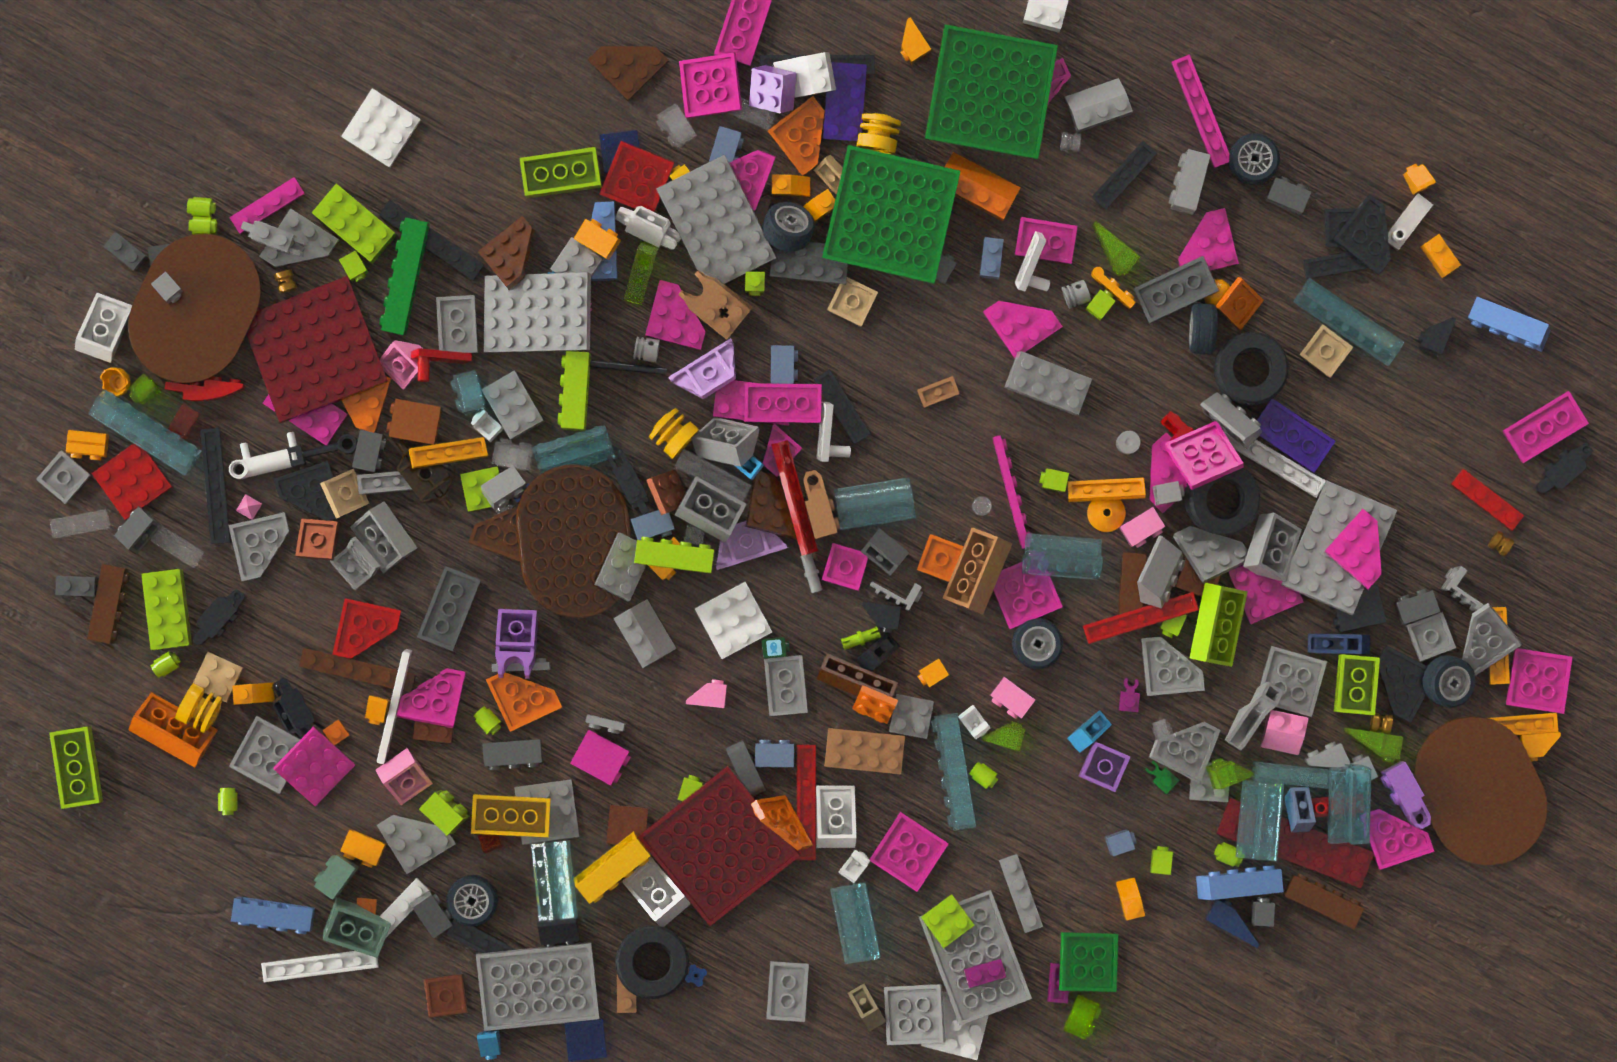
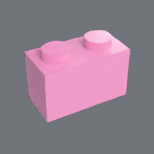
(1142, 527)
(1012, 698)

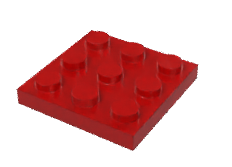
(636, 176)
(131, 480)

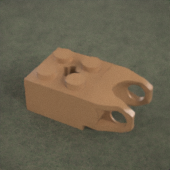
(709, 305)
(820, 508)

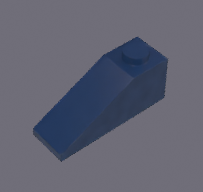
(1339, 643)
(1227, 918)

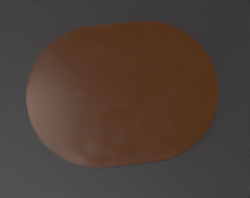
(209, 320)
(565, 536)
(1481, 790)

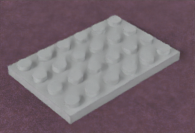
(716, 221)
(538, 313)
(1311, 568)
(977, 946)
(537, 986)

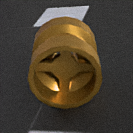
(285, 281)
(1501, 543)
(1381, 723)

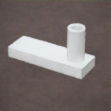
(1408, 221)
(1029, 263)
(824, 448)

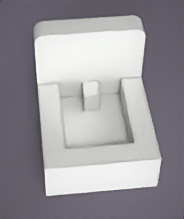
(486, 425)
(974, 722)
(854, 866)

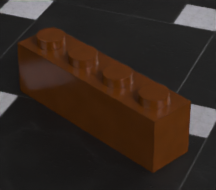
(1131, 569)
(107, 604)
(852, 677)
(1327, 903)

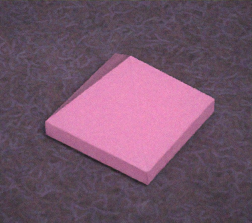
(249, 507)

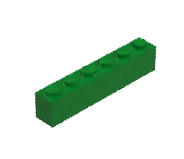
(405, 276)

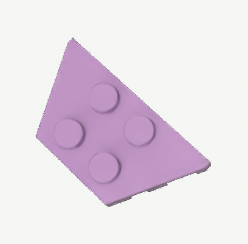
(708, 372)
(746, 545)

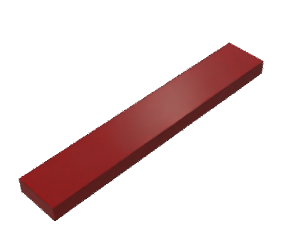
(794, 497)
(1140, 618)
(807, 796)

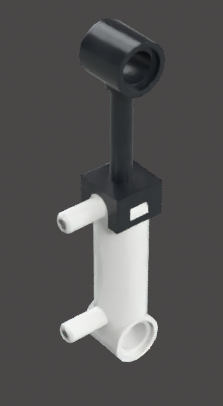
(283, 459)

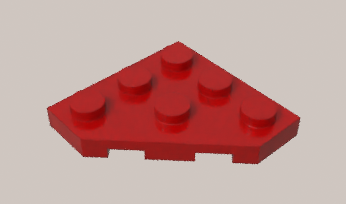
(363, 626)

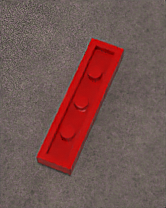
(1487, 499)

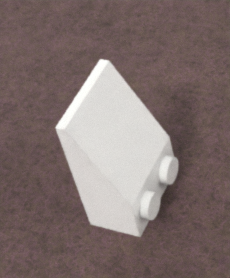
(1046, 14)
(813, 73)
(103, 327)
(835, 817)
(656, 893)

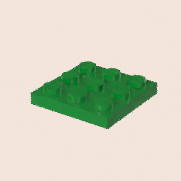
(1088, 962)

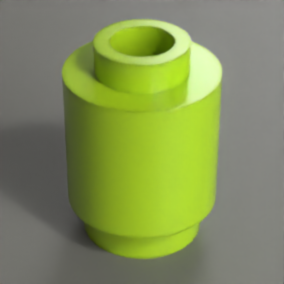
(201, 206)
(203, 225)
(165, 664)
(487, 720)
(983, 775)
(227, 801)
(1227, 854)

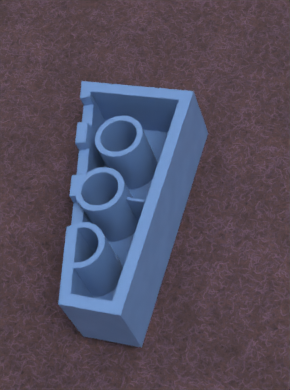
(605, 214)
(1509, 323)
(1239, 883)
(272, 914)

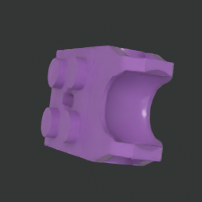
(514, 646)
(1406, 793)

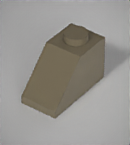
(866, 1007)

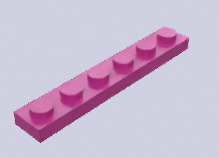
(1201, 111)
(1010, 482)

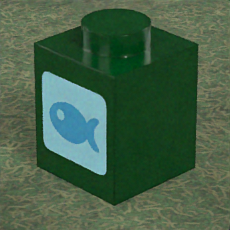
(775, 647)

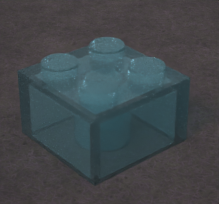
(469, 392)

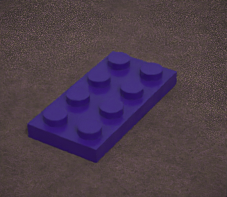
(846, 103)
(1294, 435)

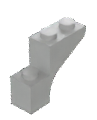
(1250, 716)
(1335, 756)

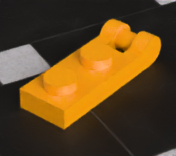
(1113, 287)

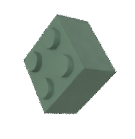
(336, 876)

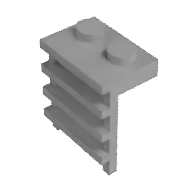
(355, 564)
(1453, 578)
(914, 595)

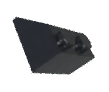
(558, 931)

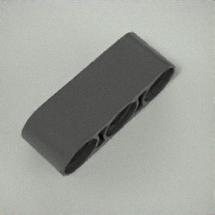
(745, 768)

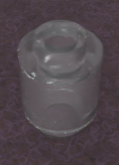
(1161, 729)

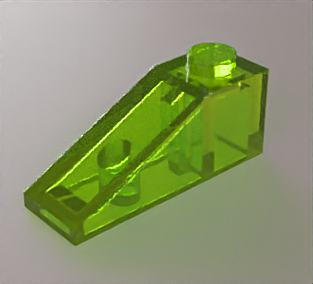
(1117, 253)
(641, 273)
(1380, 744)

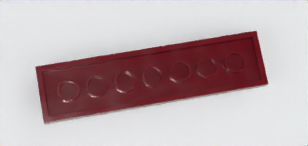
(1309, 849)

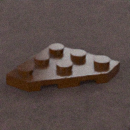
(628, 66)
(509, 252)
(769, 507)
(498, 535)

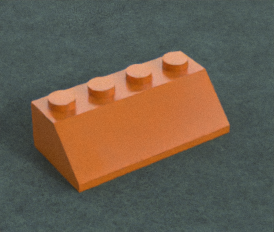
(982, 187)
(157, 725)

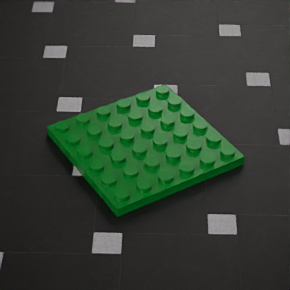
(991, 91)
(891, 214)

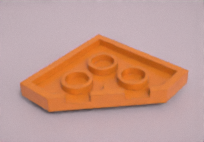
(801, 135)
(367, 406)
(522, 700)
(782, 819)

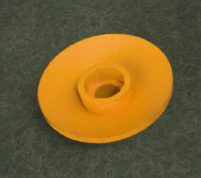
(1102, 522)

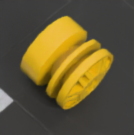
(879, 132)
(673, 433)
(199, 708)

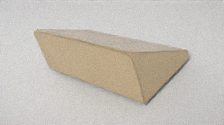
(830, 172)

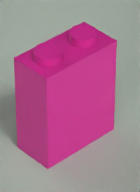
(601, 757)

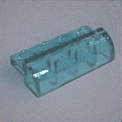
(580, 449)
(874, 503)
(1062, 556)
(1349, 804)
(1259, 820)
(554, 880)
(855, 923)

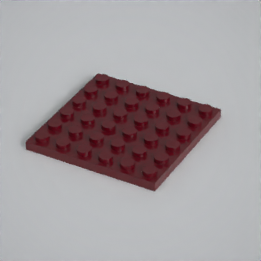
(314, 350)
(717, 846)

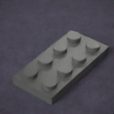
(808, 266)
(1176, 289)
(449, 608)

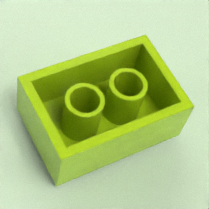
(1356, 684)

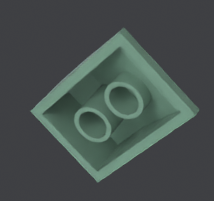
(355, 928)

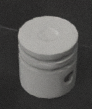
(1076, 294)
(646, 349)
(1128, 442)

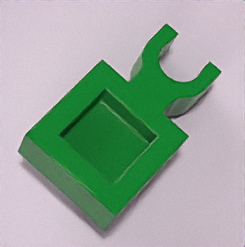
(1163, 779)

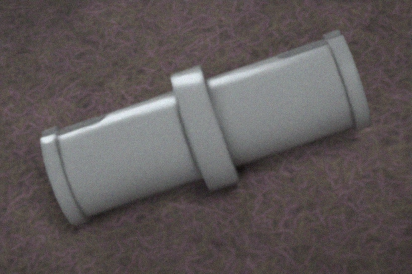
(811, 573)

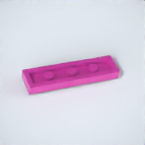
(268, 204)

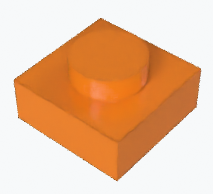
(336, 732)
(368, 904)

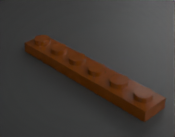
(353, 669)

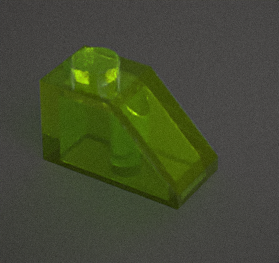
(143, 389)
(1007, 736)
(1226, 773)

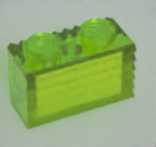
(1081, 1017)

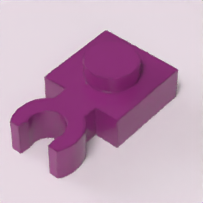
(1129, 700)

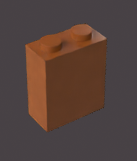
(414, 421)

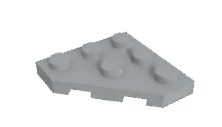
(319, 246)
(257, 543)
(1210, 553)
(1488, 639)
(1168, 669)
(1187, 750)
(414, 841)

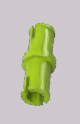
(860, 638)

